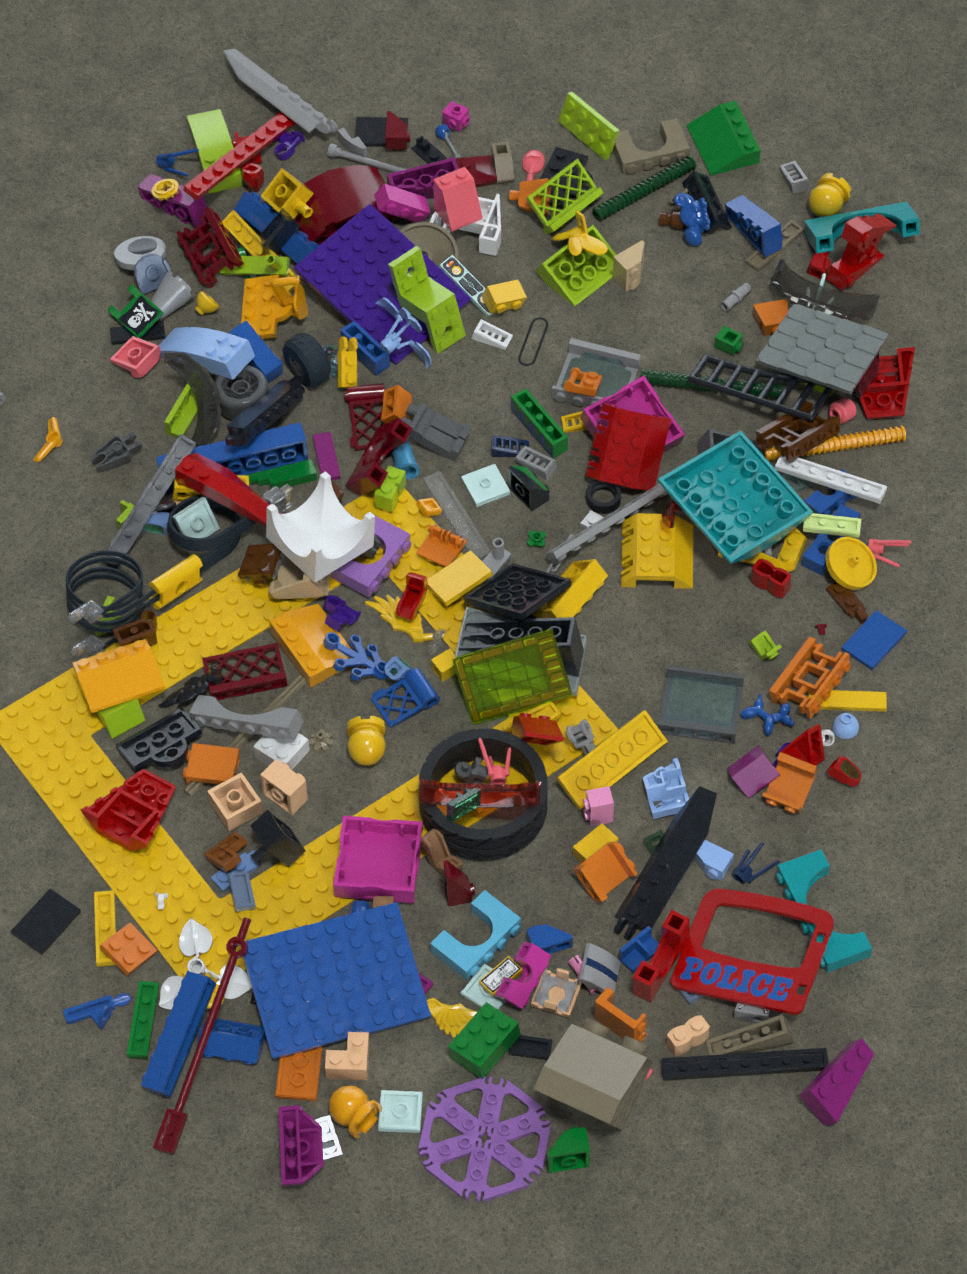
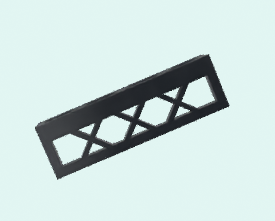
(699, 189)

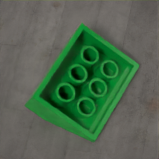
(724, 139)

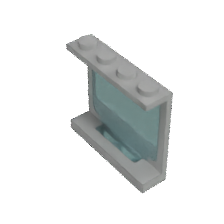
(597, 359)

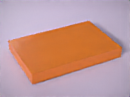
(299, 1075)

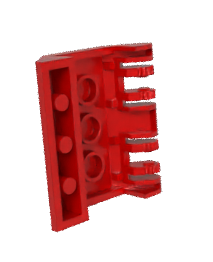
(628, 447)

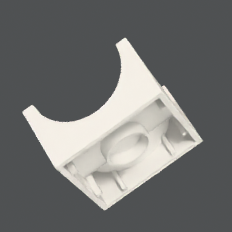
(320, 532)

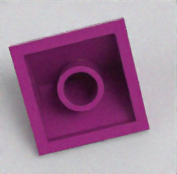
(753, 771)

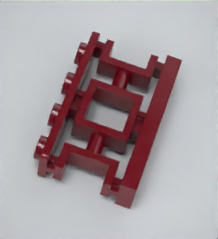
(221, 241)

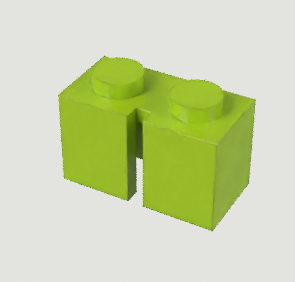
(392, 487)

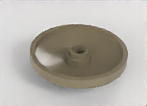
(433, 241)

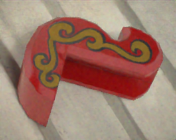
(412, 596)

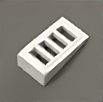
(484, 338)

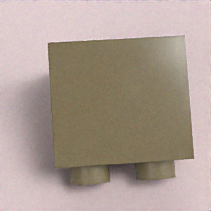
(595, 1073)

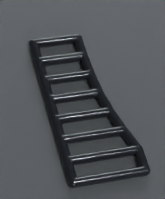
(755, 374)

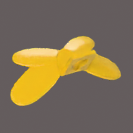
(580, 239)

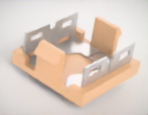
(556, 992)

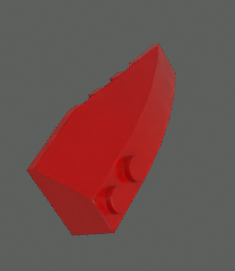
(221, 486)

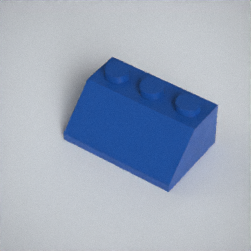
(234, 1041)

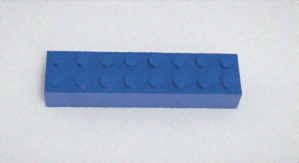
(266, 451)

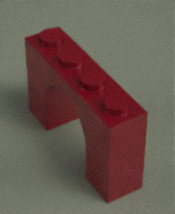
(367, 473)

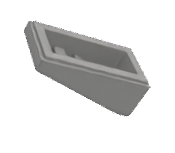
(798, 185)
(544, 470)

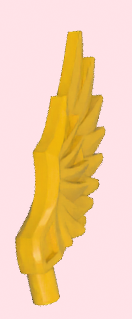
(388, 613)
(450, 1017)

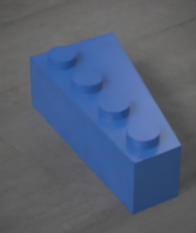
(755, 225)

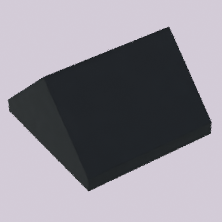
(279, 231)

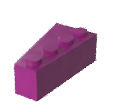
(421, 178)
(181, 205)
(836, 1083)

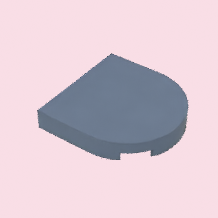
(150, 272)

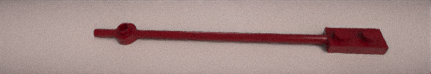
(175, 1120)

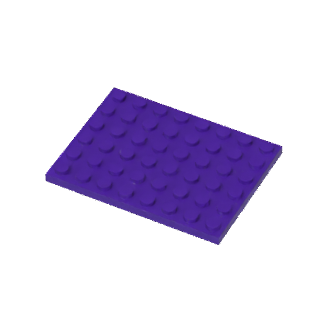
(354, 274)

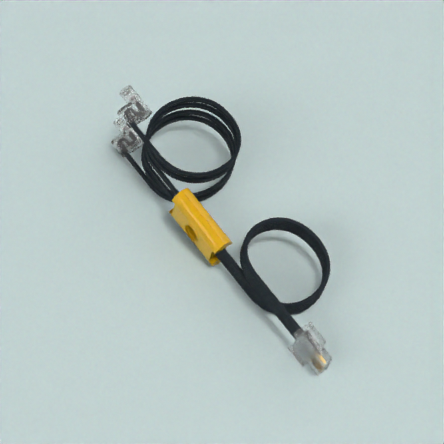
(164, 587)

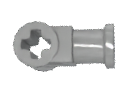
(581, 736)

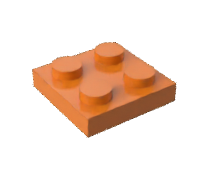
(128, 949)

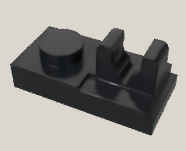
(427, 151)

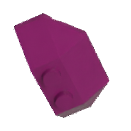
(299, 1145)

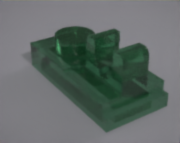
(463, 803)

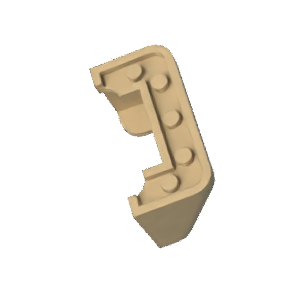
(295, 583)

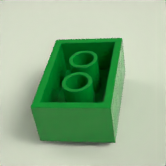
(484, 1040)

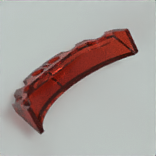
(491, 794)

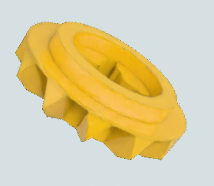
(158, 190)

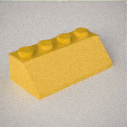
(585, 579)

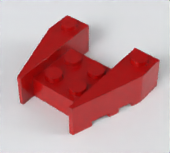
(861, 249)

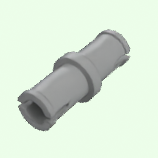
(735, 297)

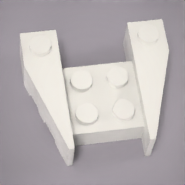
(488, 227)

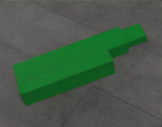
(289, 474)

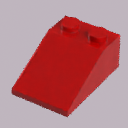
(536, 730)

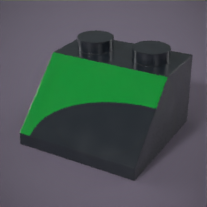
(527, 487)

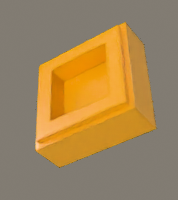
(429, 507)

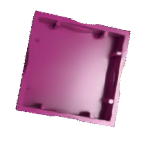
(638, 397)
(378, 859)

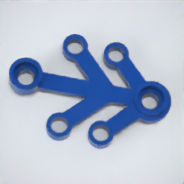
(358, 658)

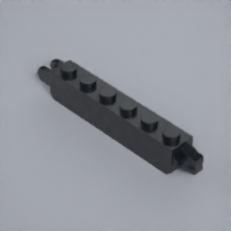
(264, 411)

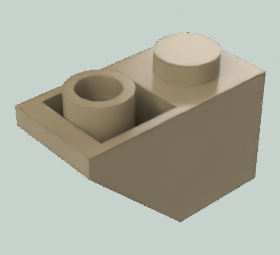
(502, 162)

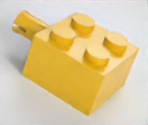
(288, 193)

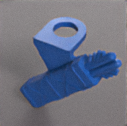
(98, 1009)

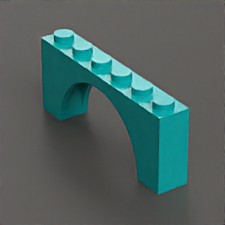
(825, 230)
(797, 878)

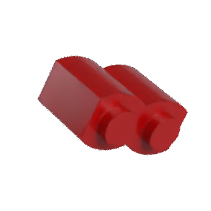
(768, 577)

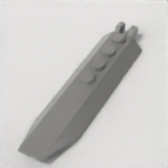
(278, 94)

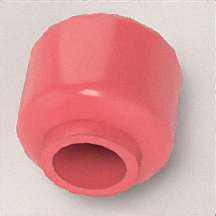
(843, 408)

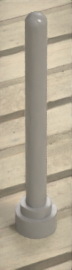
(335, 151)

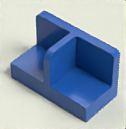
(638, 949)

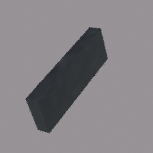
(121, 334)

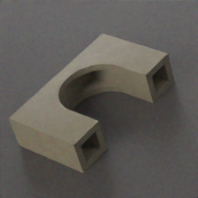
(633, 159)

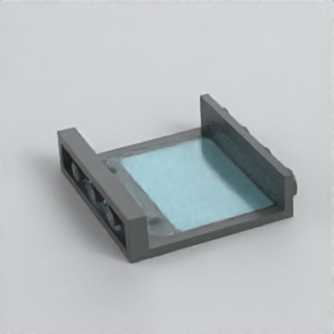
(701, 704)

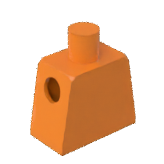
(525, 190)
(769, 315)

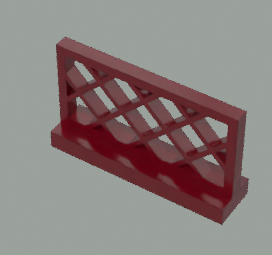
(247, 684)

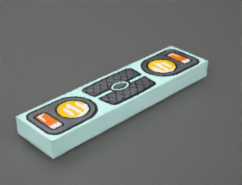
(465, 282)

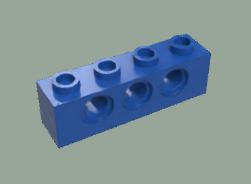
(815, 555)

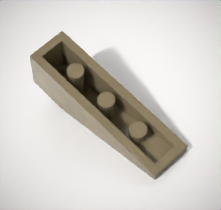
(753, 1038)

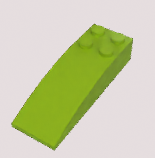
(213, 142)

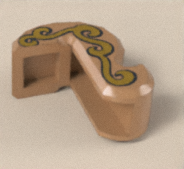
(438, 851)

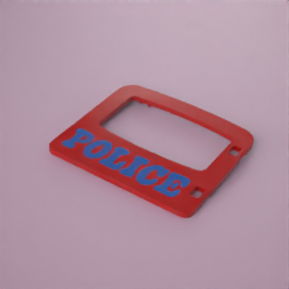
(748, 981)

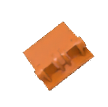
(441, 546)

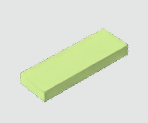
(832, 525)

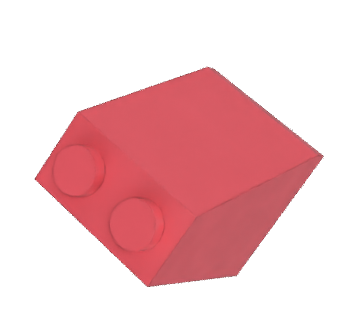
(457, 199)

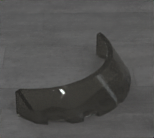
(820, 298)
(205, 393)

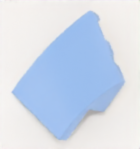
(668, 787)

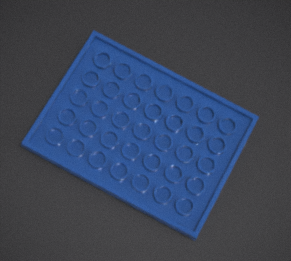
(335, 980)

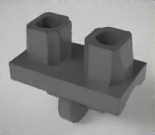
(473, 774)

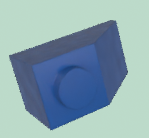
(549, 938)

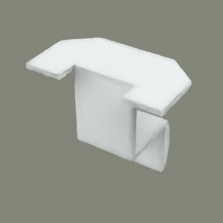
(161, 899)

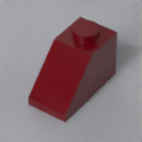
(396, 133)

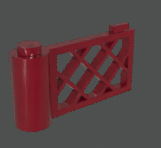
(363, 397)

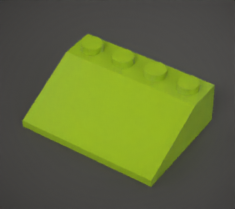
(577, 275)

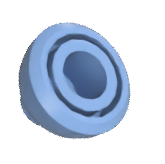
(845, 726)

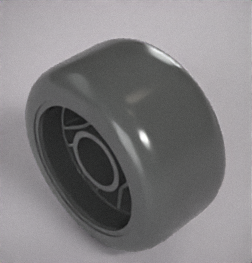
(241, 391)

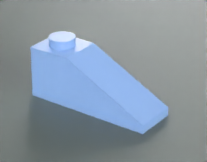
(714, 860)

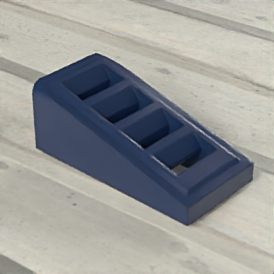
(504, 452)

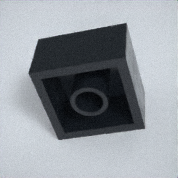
(276, 840)

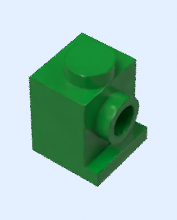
(729, 340)

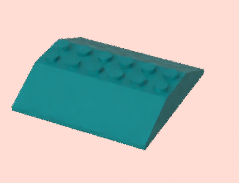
(736, 498)

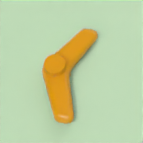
(53, 440)

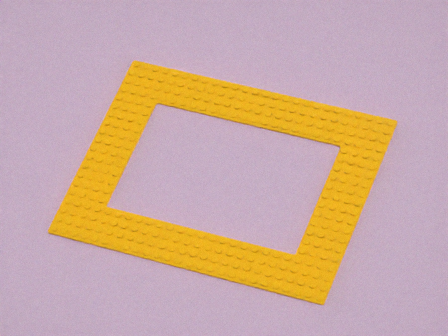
(54, 749)

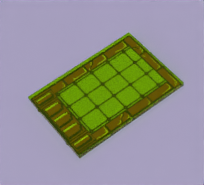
(512, 676)

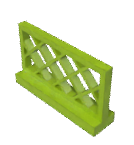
(575, 205)

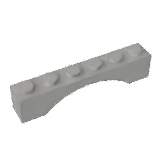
(279, 723)

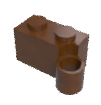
(138, 630)

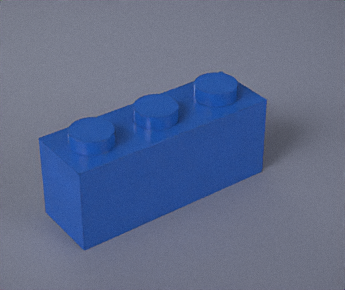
(368, 350)

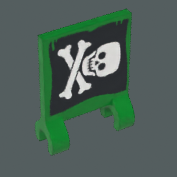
(138, 313)

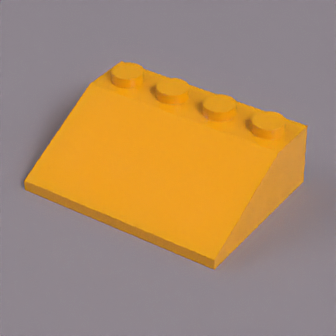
(302, 637)
(118, 675)

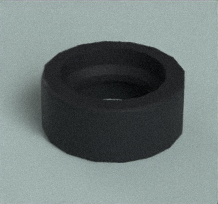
(603, 508)

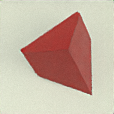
(807, 746)

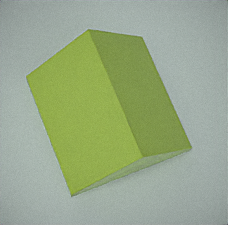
(121, 717)

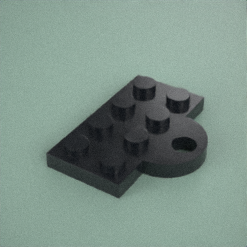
(558, 161)
(160, 741)

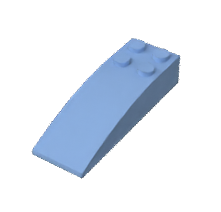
(212, 349)

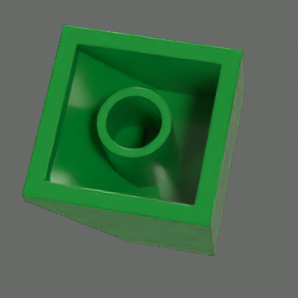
(570, 1151)

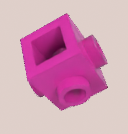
(455, 116)

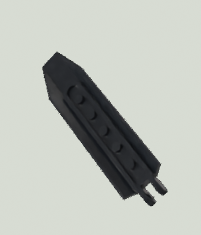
(667, 863)

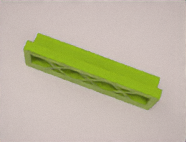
(182, 414)

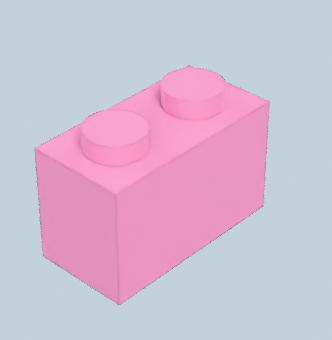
(598, 806)

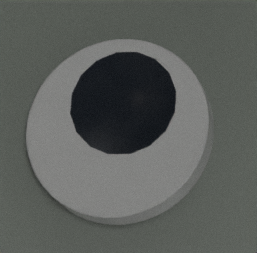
(133, 249)

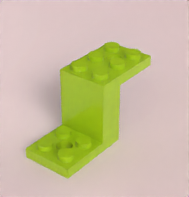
(427, 299)

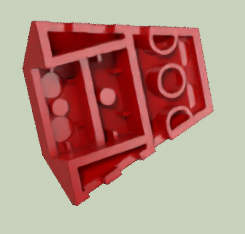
(889, 388)
(132, 810)

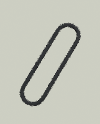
(519, 357)

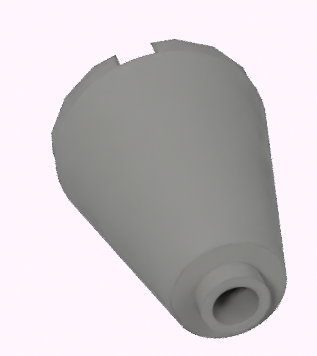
(171, 294)

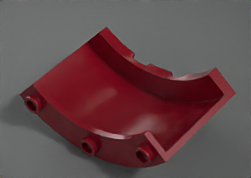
(338, 198)

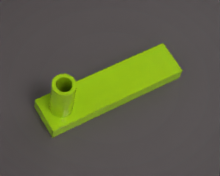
(260, 266)

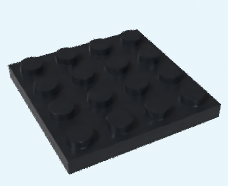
(517, 591)

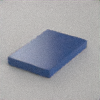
(874, 640)

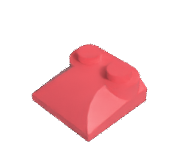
(137, 356)

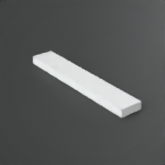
(832, 478)

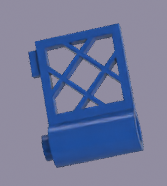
(417, 687)

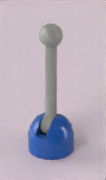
(443, 133)

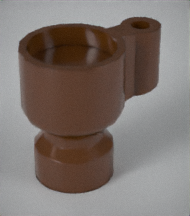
(671, 219)

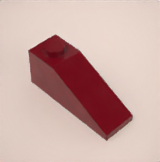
(456, 885)

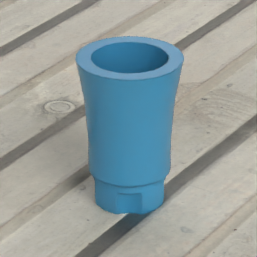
(405, 460)

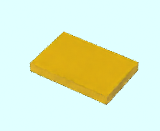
(459, 578)

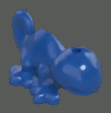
(693, 216)

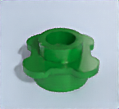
(536, 542)

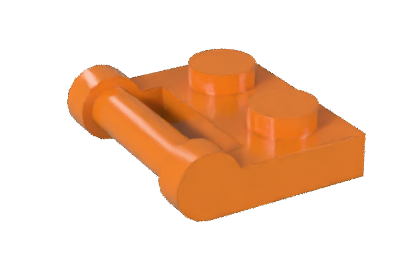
(589, 382)

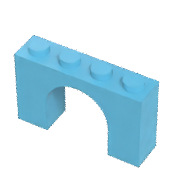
(468, 959)

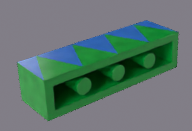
(539, 423)

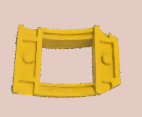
(788, 555)

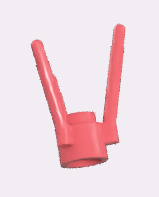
(878, 546)
(496, 773)

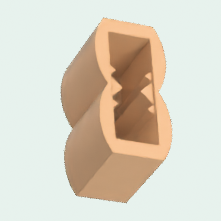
(689, 1035)

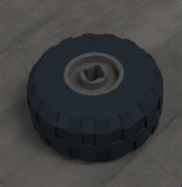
(306, 359)

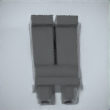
(436, 431)

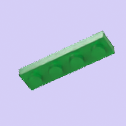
(143, 1020)

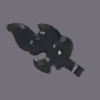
(197, 686)

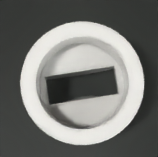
(831, 737)

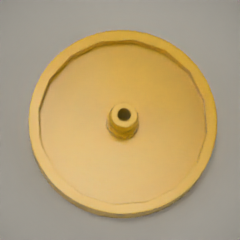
(851, 563)

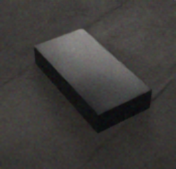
(531, 1047)

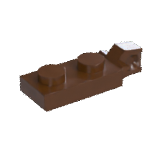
(847, 602)

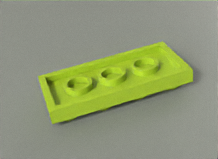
(588, 125)

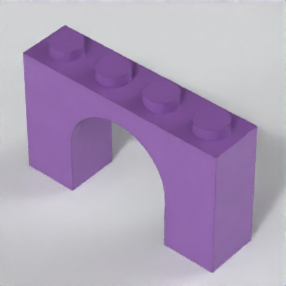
(367, 577)

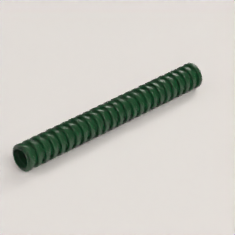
(678, 380)

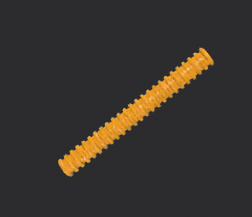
(849, 441)

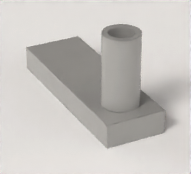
(496, 558)

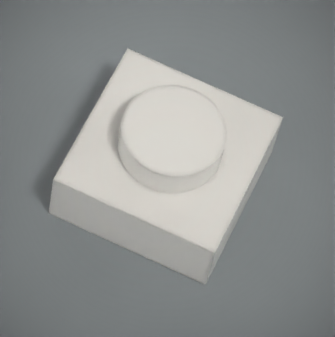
(590, 519)

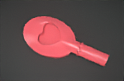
(533, 163)

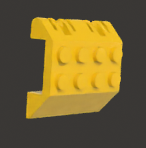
(657, 551)

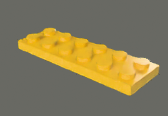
(612, 758)

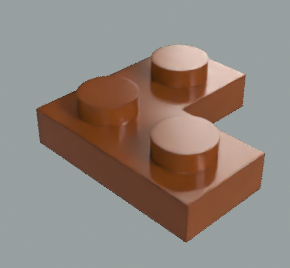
(224, 853)

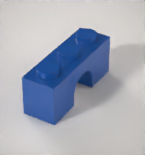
(827, 504)

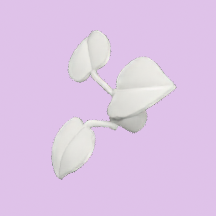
(196, 940)

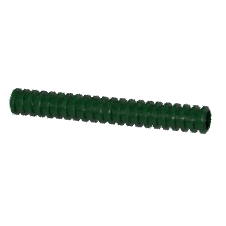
(644, 188)

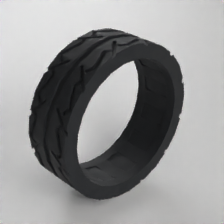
(502, 840)

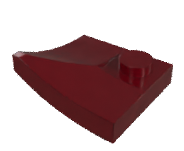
(480, 168)

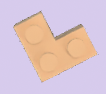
(350, 1063)

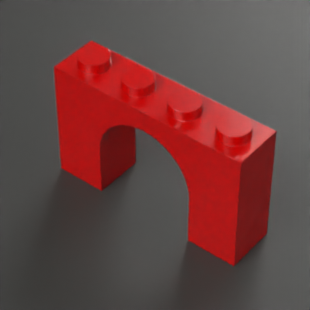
(651, 975)

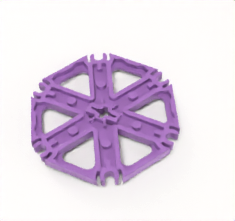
(499, 1149)

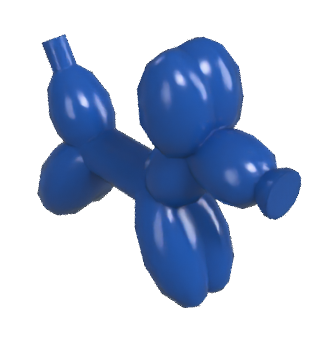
(757, 709)

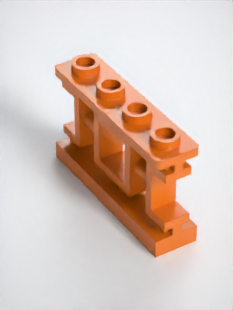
(799, 668)

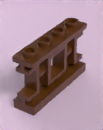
(792, 445)

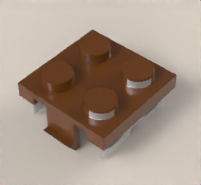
(259, 562)

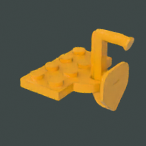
(269, 303)

